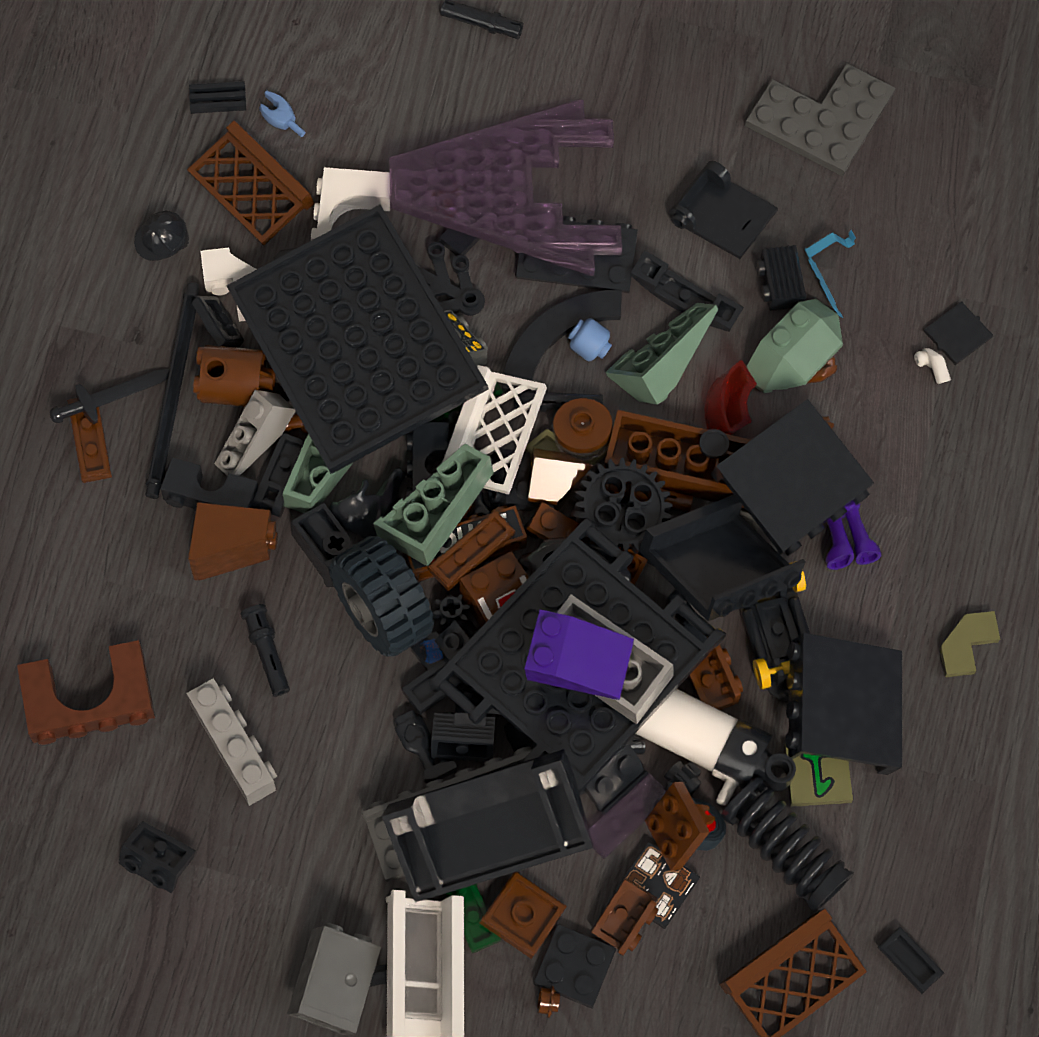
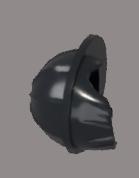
(161, 236)

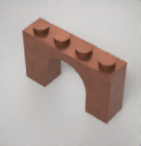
(126, 704)

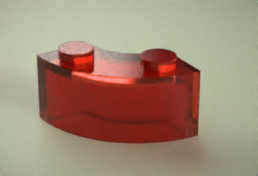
(727, 400)

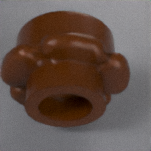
(548, 1001)

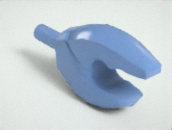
(283, 116)

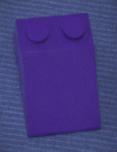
(578, 655)

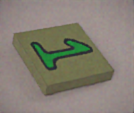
(820, 781)

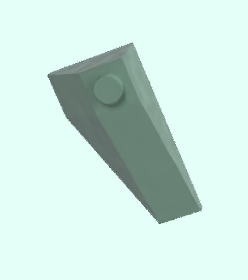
(660, 364)

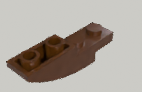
(552, 524)

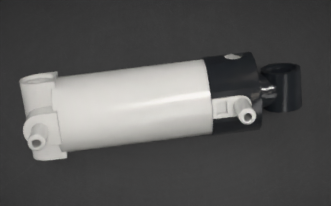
(717, 743)

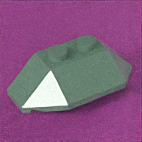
(796, 347)

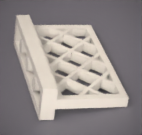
(472, 416)

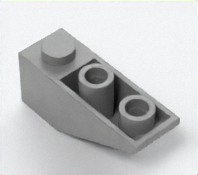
(255, 431)

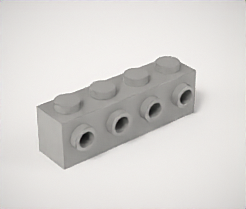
(231, 741)

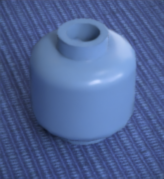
(589, 339)

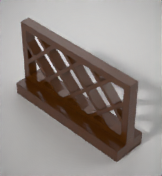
(262, 163)
(784, 950)

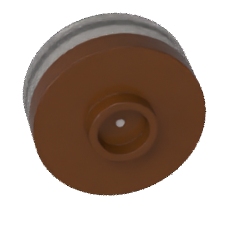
(582, 428)

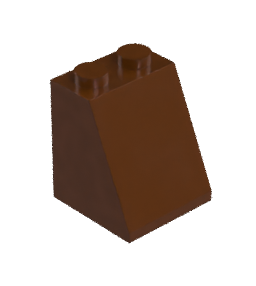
(229, 539)

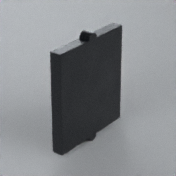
(958, 333)

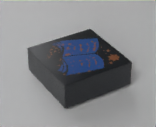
(428, 651)

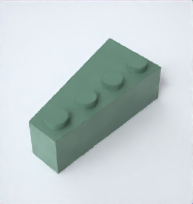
(310, 480)
(435, 508)

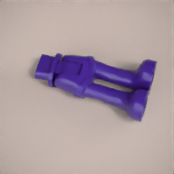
(841, 553)

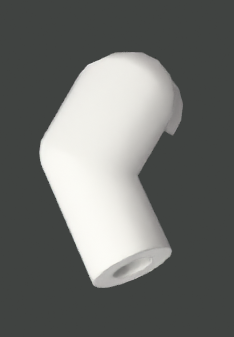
(934, 361)

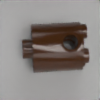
(242, 371)

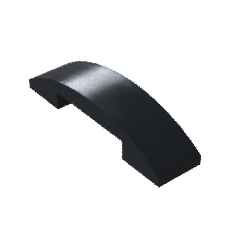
(681, 294)

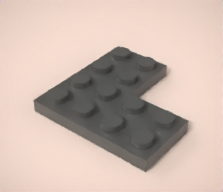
(825, 131)

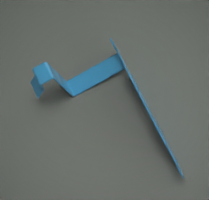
(819, 246)

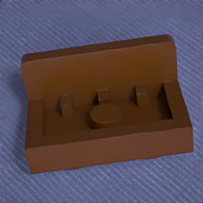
(715, 682)
(625, 916)

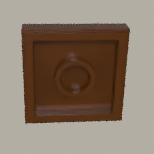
(523, 914)

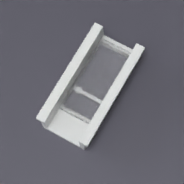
(425, 967)

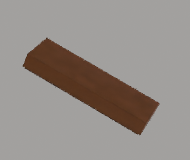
(90, 447)
(471, 550)

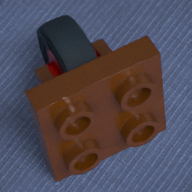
(684, 825)

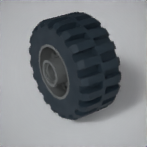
(382, 596)

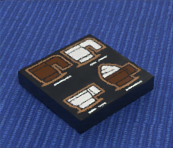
(669, 886)

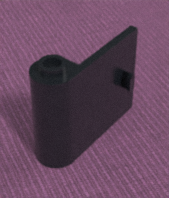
(721, 210)

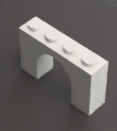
(348, 190)

